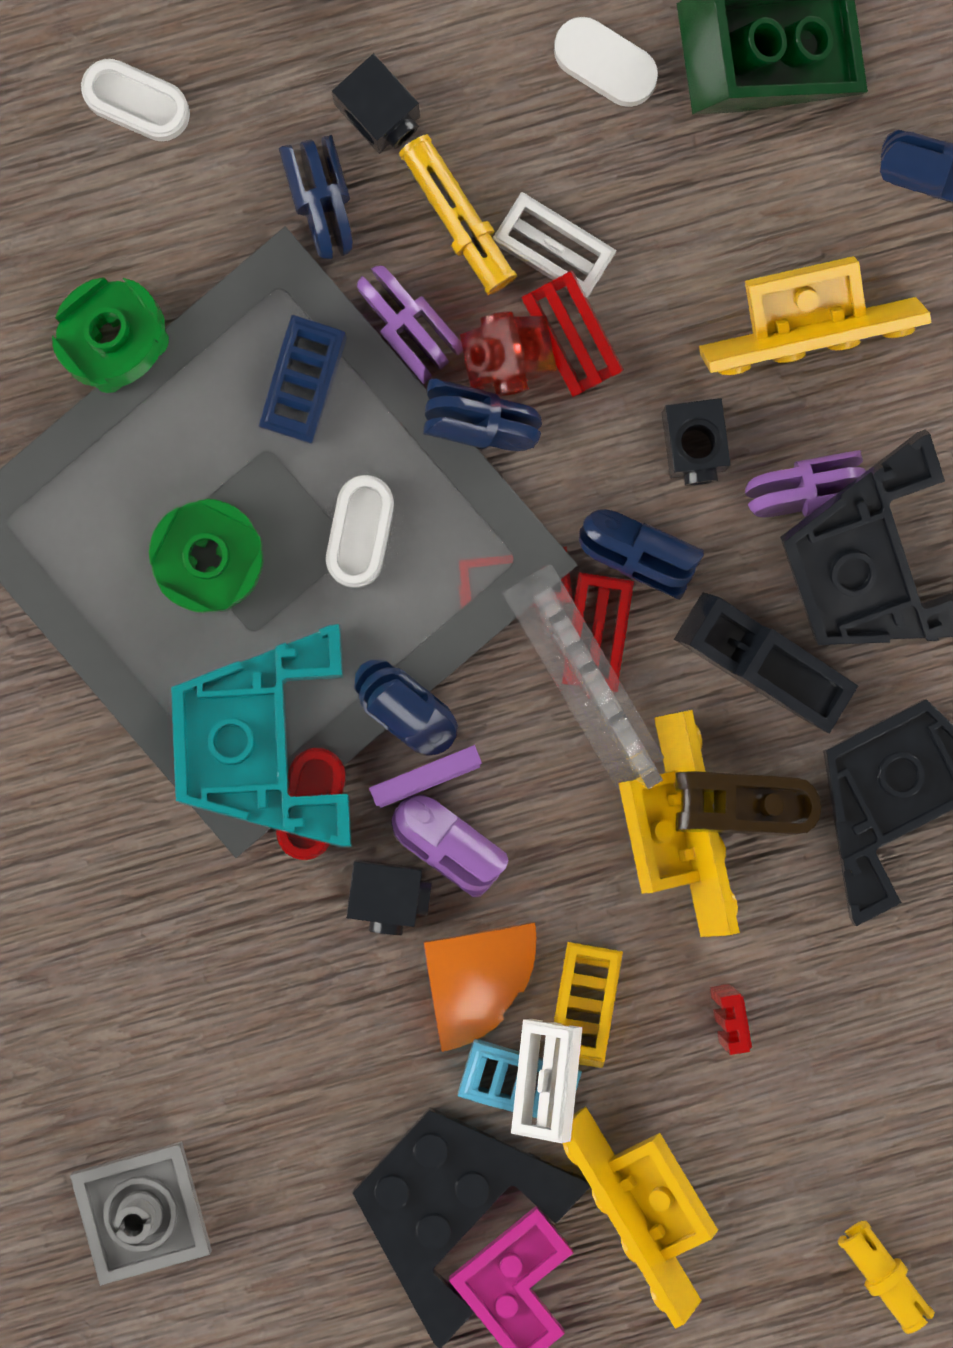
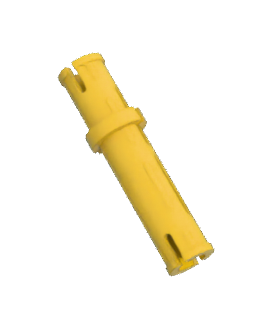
(424, 159)

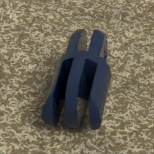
(918, 164)
(320, 197)
(479, 418)
(640, 551)
(405, 707)

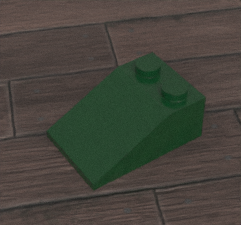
(769, 53)

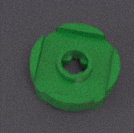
(127, 356)
(195, 525)

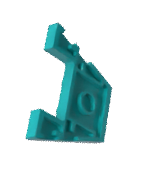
(235, 740)

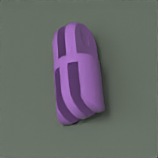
(407, 321)
(804, 486)
(448, 844)

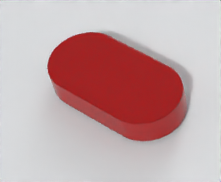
(312, 774)

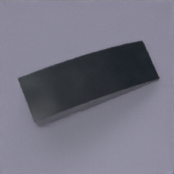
(766, 661)

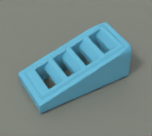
(474, 1068)

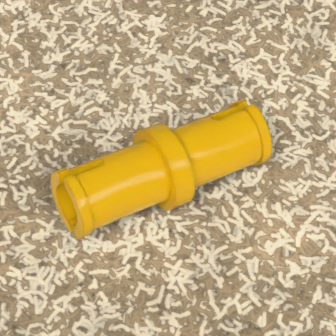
(886, 1277)

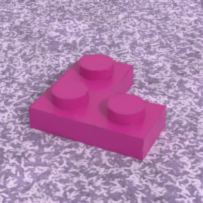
(501, 1277)

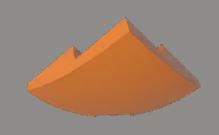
(478, 979)

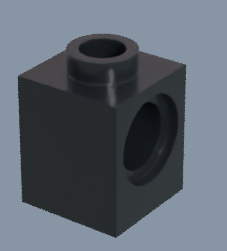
(377, 105)
(700, 416)

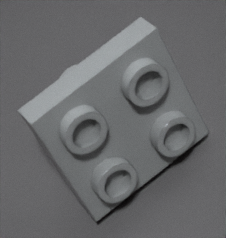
(140, 1213)

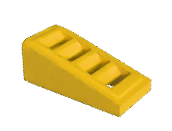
(595, 957)

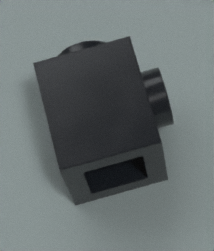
(387, 896)

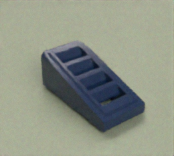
(319, 333)

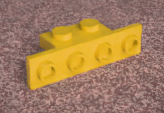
(809, 312)
(673, 857)
(648, 1206)

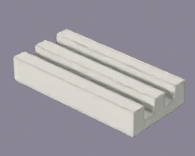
(562, 225)
(555, 1081)

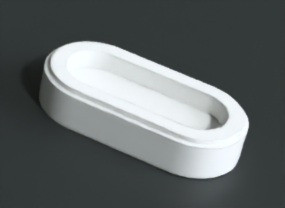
(605, 61)
(135, 100)
(360, 531)

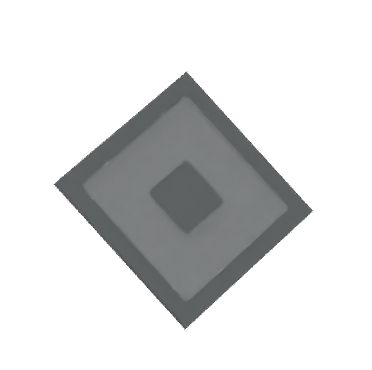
(187, 431)

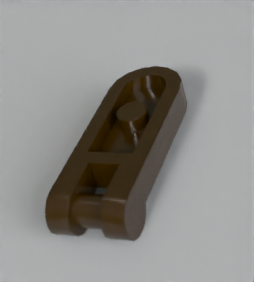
(747, 804)

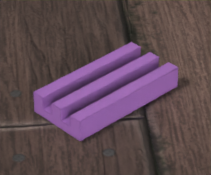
(426, 777)

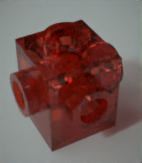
(496, 352)

